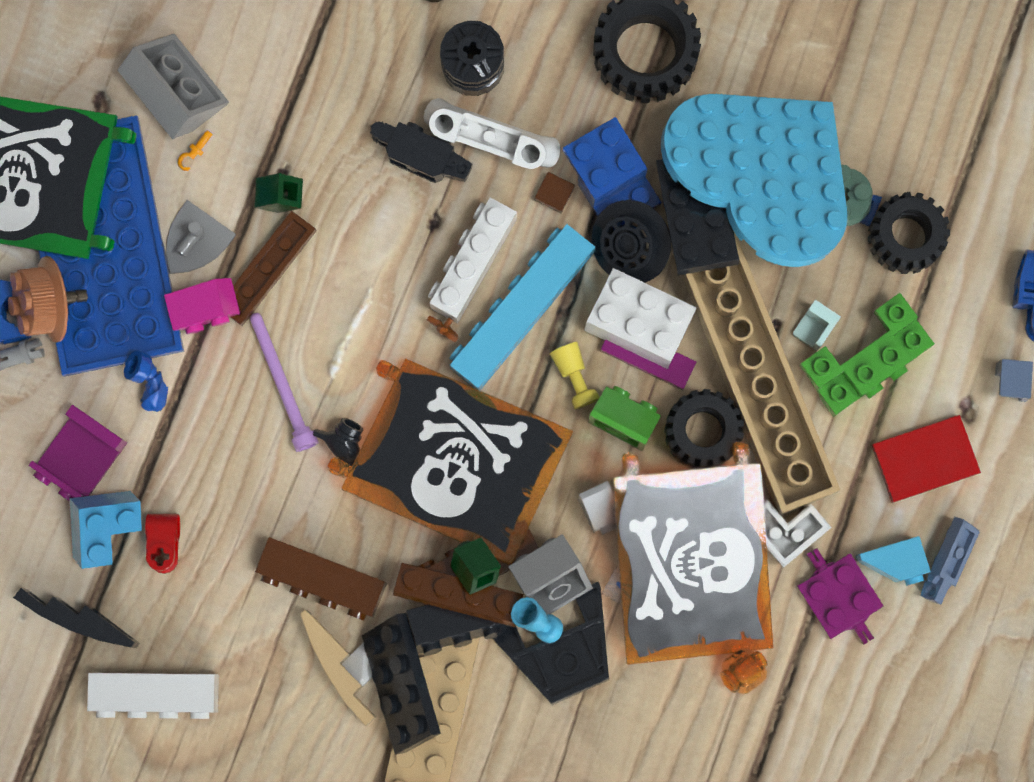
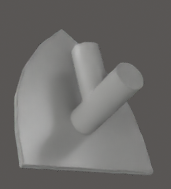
(195, 239)

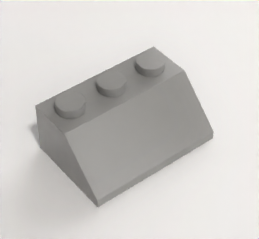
(172, 85)

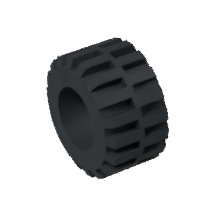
(926, 216)
(710, 403)

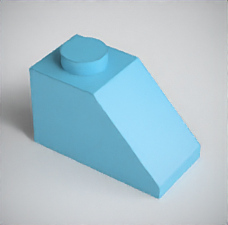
(898, 561)

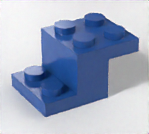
(610, 168)

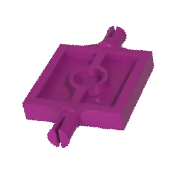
(840, 596)

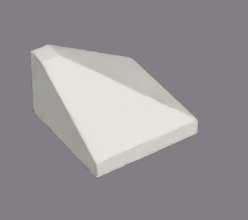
(358, 665)

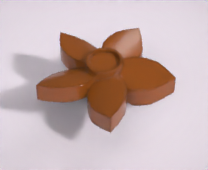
(444, 329)

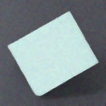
(816, 325)

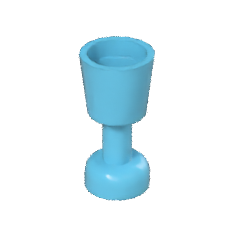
(532, 617)

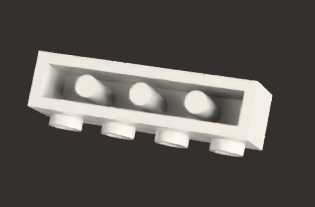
(473, 260)
(152, 693)

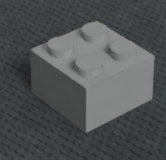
(551, 574)

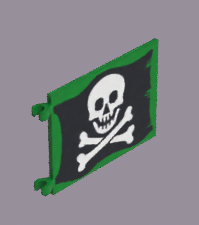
(54, 175)

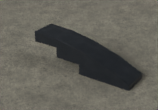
(87, 622)

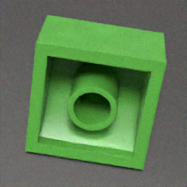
(624, 417)

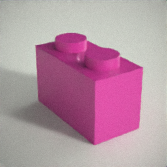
(202, 304)

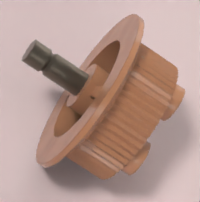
(41, 300)

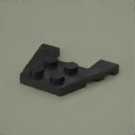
(571, 662)

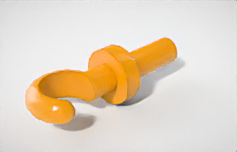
(196, 149)

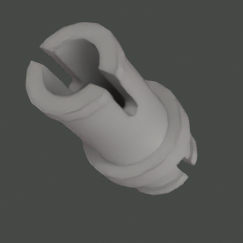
(21, 353)

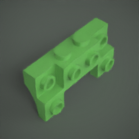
(866, 370)

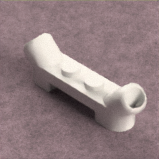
(491, 135)

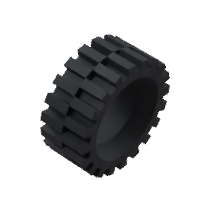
(663, 13)

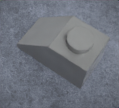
(599, 507)

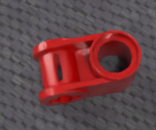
(162, 535)

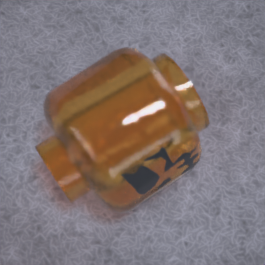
(744, 671)

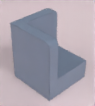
(1015, 379)

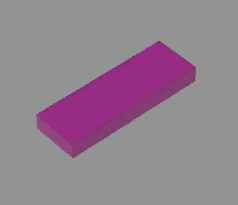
(675, 375)

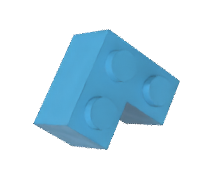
(98, 518)

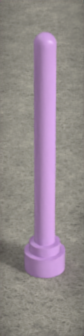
(302, 435)

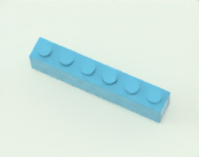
(522, 307)

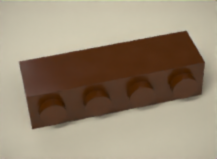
(320, 577)

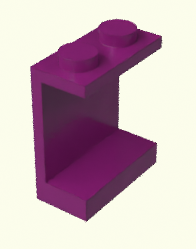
(78, 455)

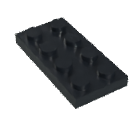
(697, 231)
(400, 684)

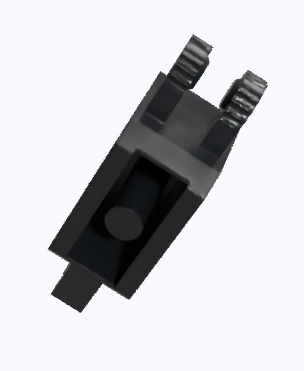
(420, 153)

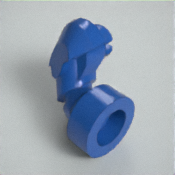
(140, 368)

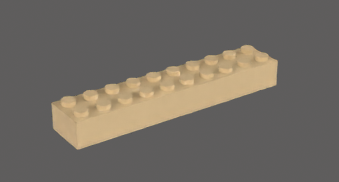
(761, 385)

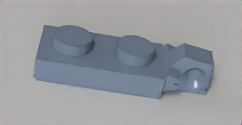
(950, 560)

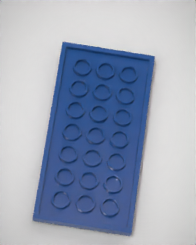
(122, 285)

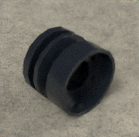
(473, 75)

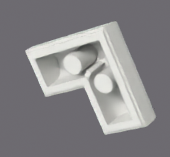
(792, 538)

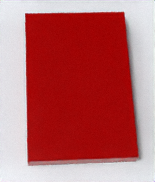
(926, 458)

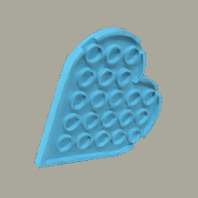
(768, 166)

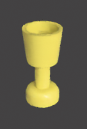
(570, 363)

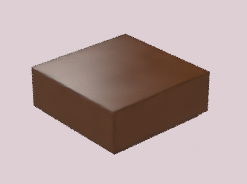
(554, 192)

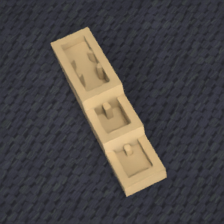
(331, 656)

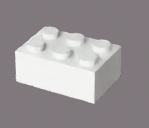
(640, 318)

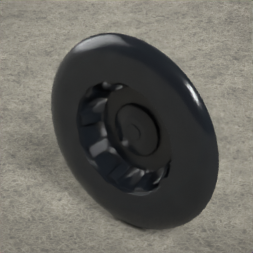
(628, 244)

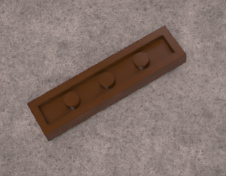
(270, 264)
(450, 594)

